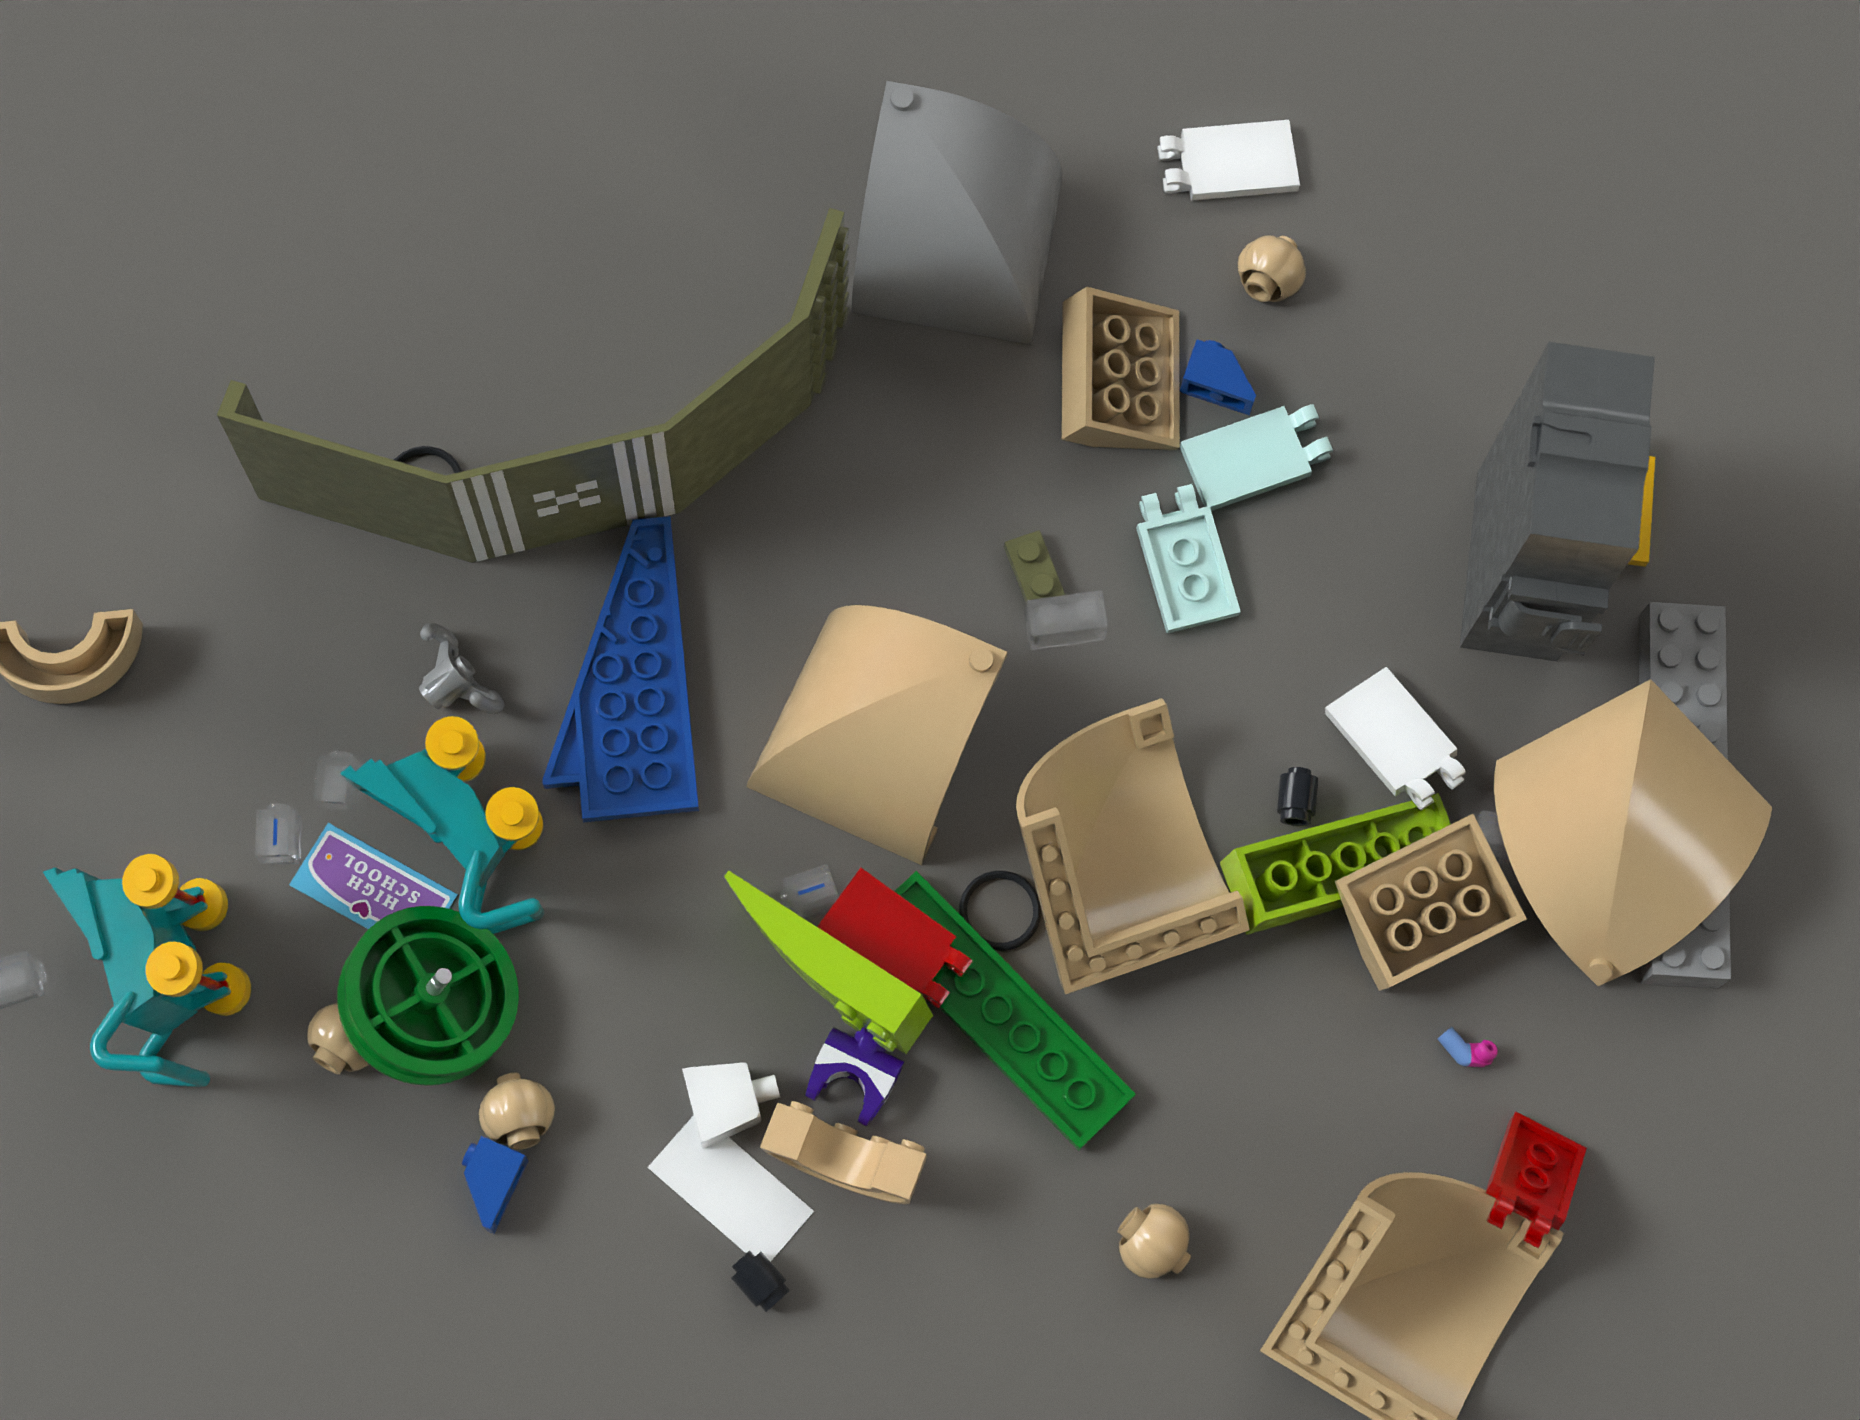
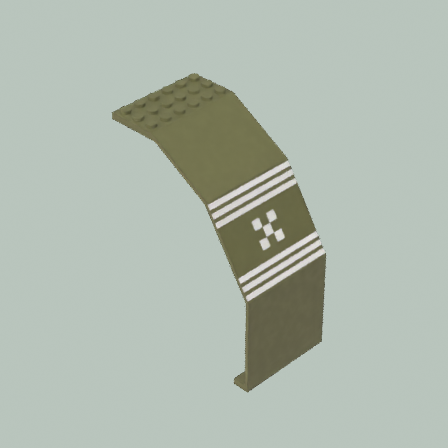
(572, 487)

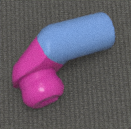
(1468, 1053)

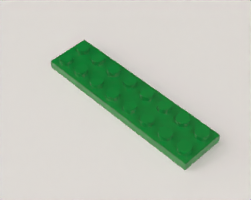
(1021, 1030)

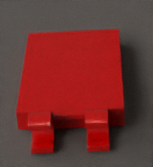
(894, 935)
(1534, 1177)

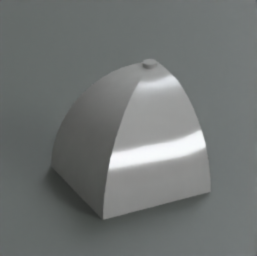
(955, 216)

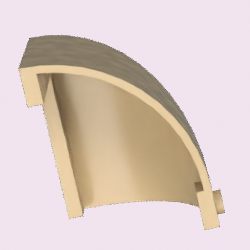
(878, 725)
(1626, 830)
(1121, 851)
(1409, 1298)

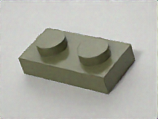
(1033, 567)

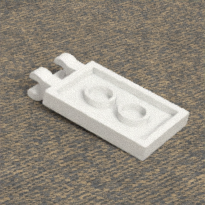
(1231, 160)
(1396, 737)

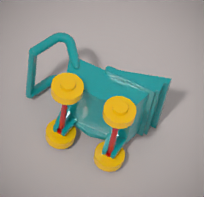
(434, 795)
(151, 958)

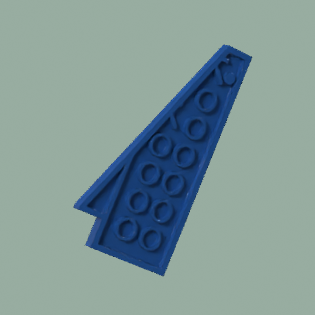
(629, 710)

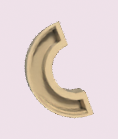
(77, 672)
(842, 1158)

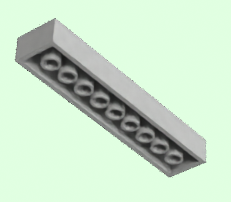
(1686, 658)

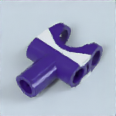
(858, 1060)

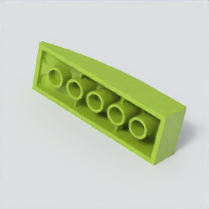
(1298, 871)
(840, 975)

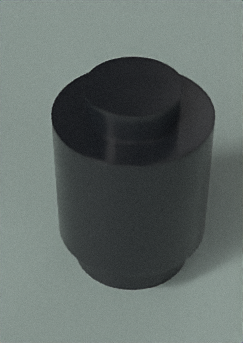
(1297, 796)
(759, 1280)

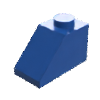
(1217, 378)
(492, 1178)

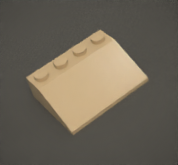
(1120, 372)
(1428, 902)

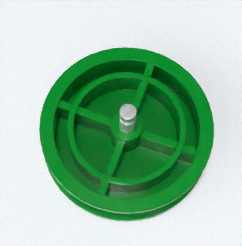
(427, 996)

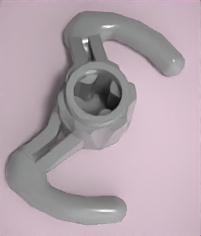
(453, 676)

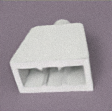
(726, 1099)

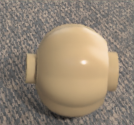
(1271, 268)
(331, 1043)
(516, 1112)
(1154, 1241)

